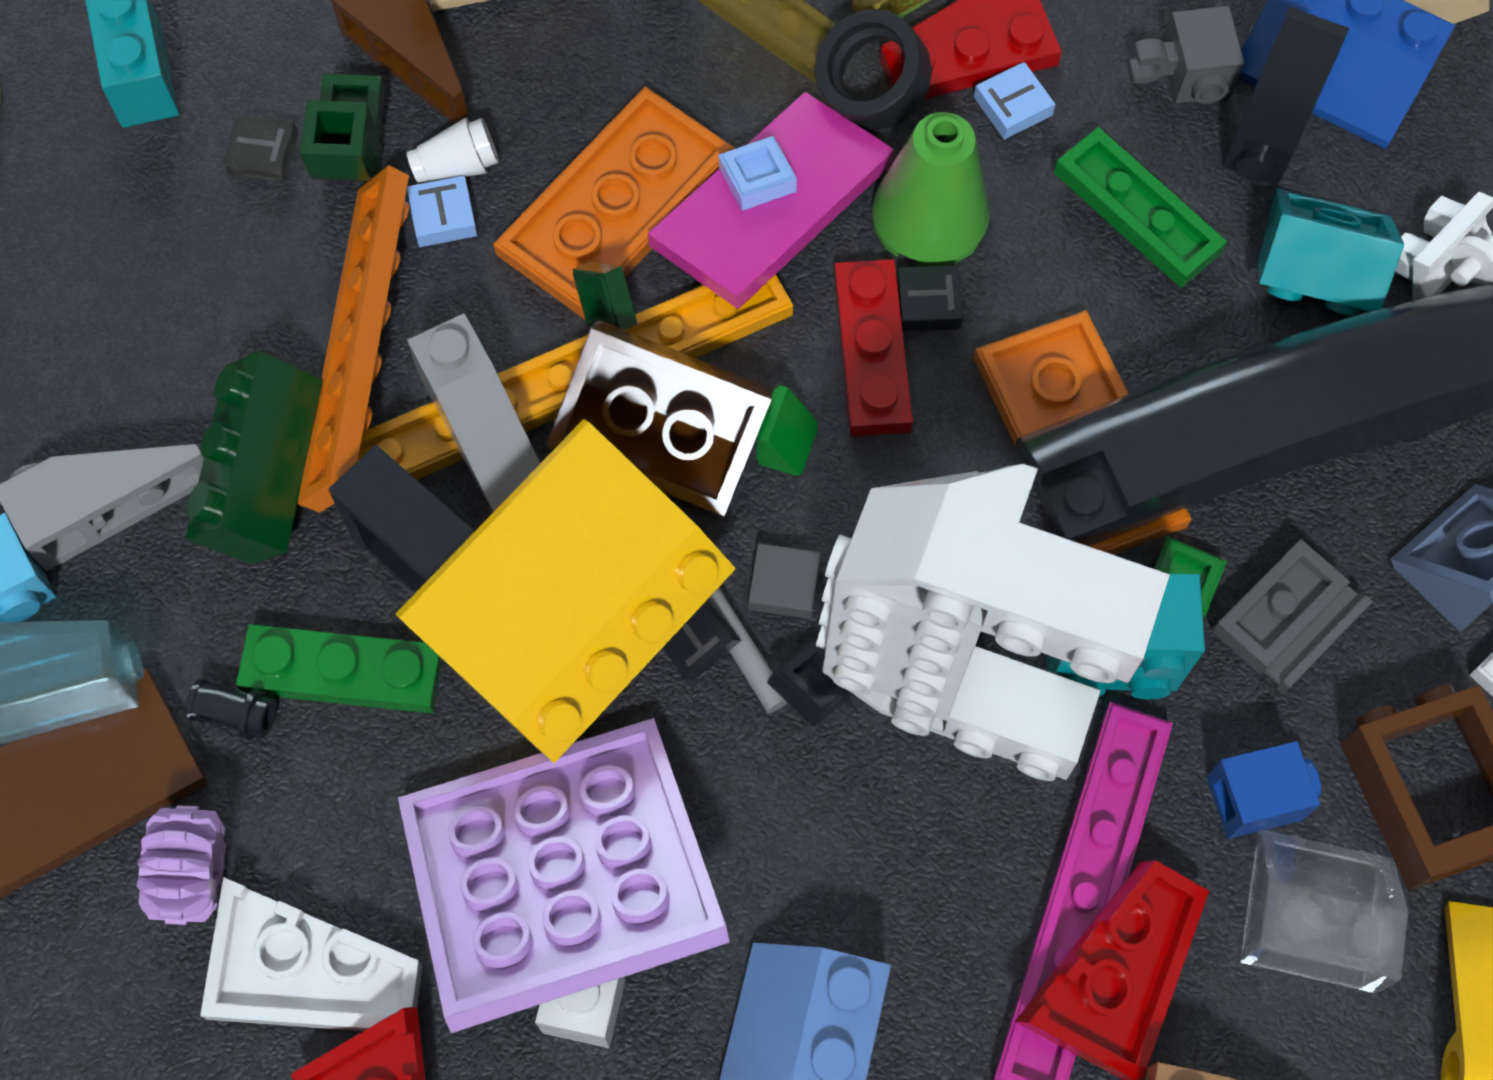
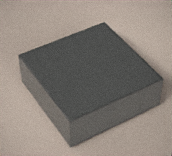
(784, 581)

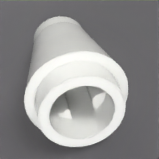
(455, 152)

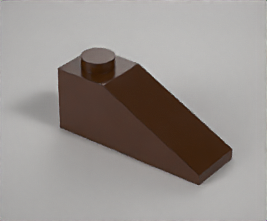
(406, 44)

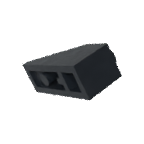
(1285, 96)

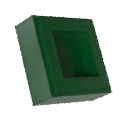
(604, 294)

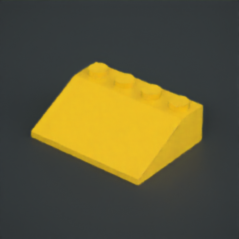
(567, 590)

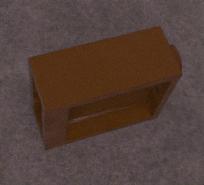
(1388, 797)

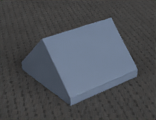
(1454, 558)

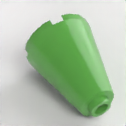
(934, 194)

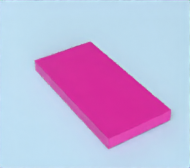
(742, 250)

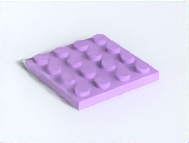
(557, 875)

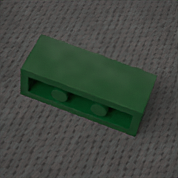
(253, 458)

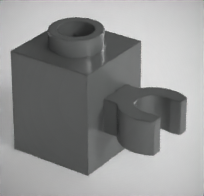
(1196, 54)

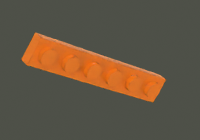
(355, 335)

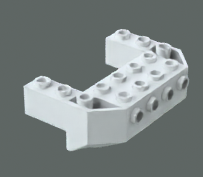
(953, 561)

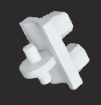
(1456, 254)

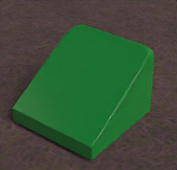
(786, 434)

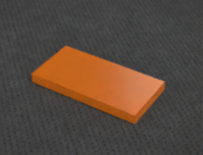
(612, 196)
(1053, 376)

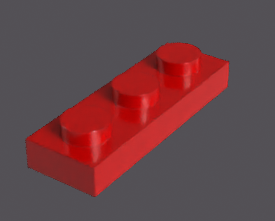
(872, 348)

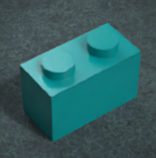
(132, 60)

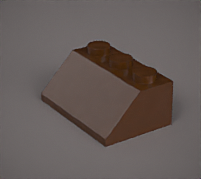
(665, 413)

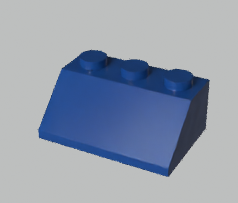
(1377, 67)

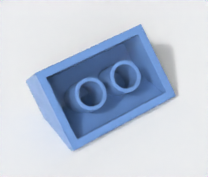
(805, 1015)

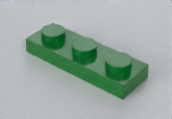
(1140, 207)
(340, 668)

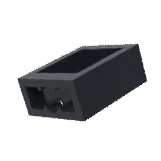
(397, 518)

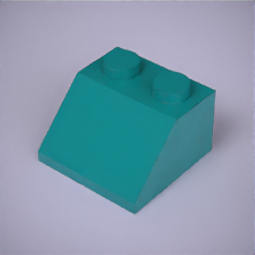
(1328, 253)

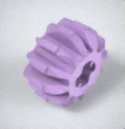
(181, 865)

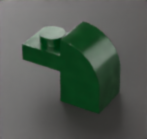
(344, 129)

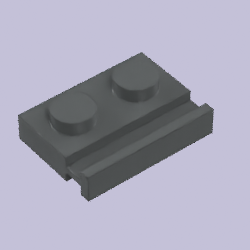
(1291, 616)

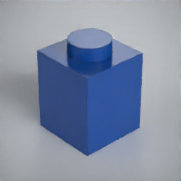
(1264, 789)

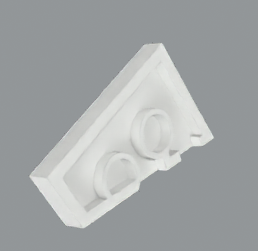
(298, 970)

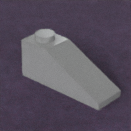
(474, 407)
(89, 497)

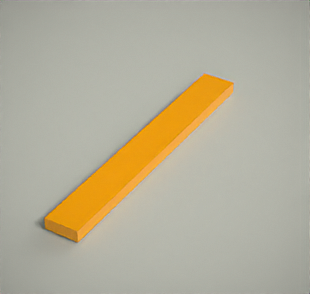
(687, 323)

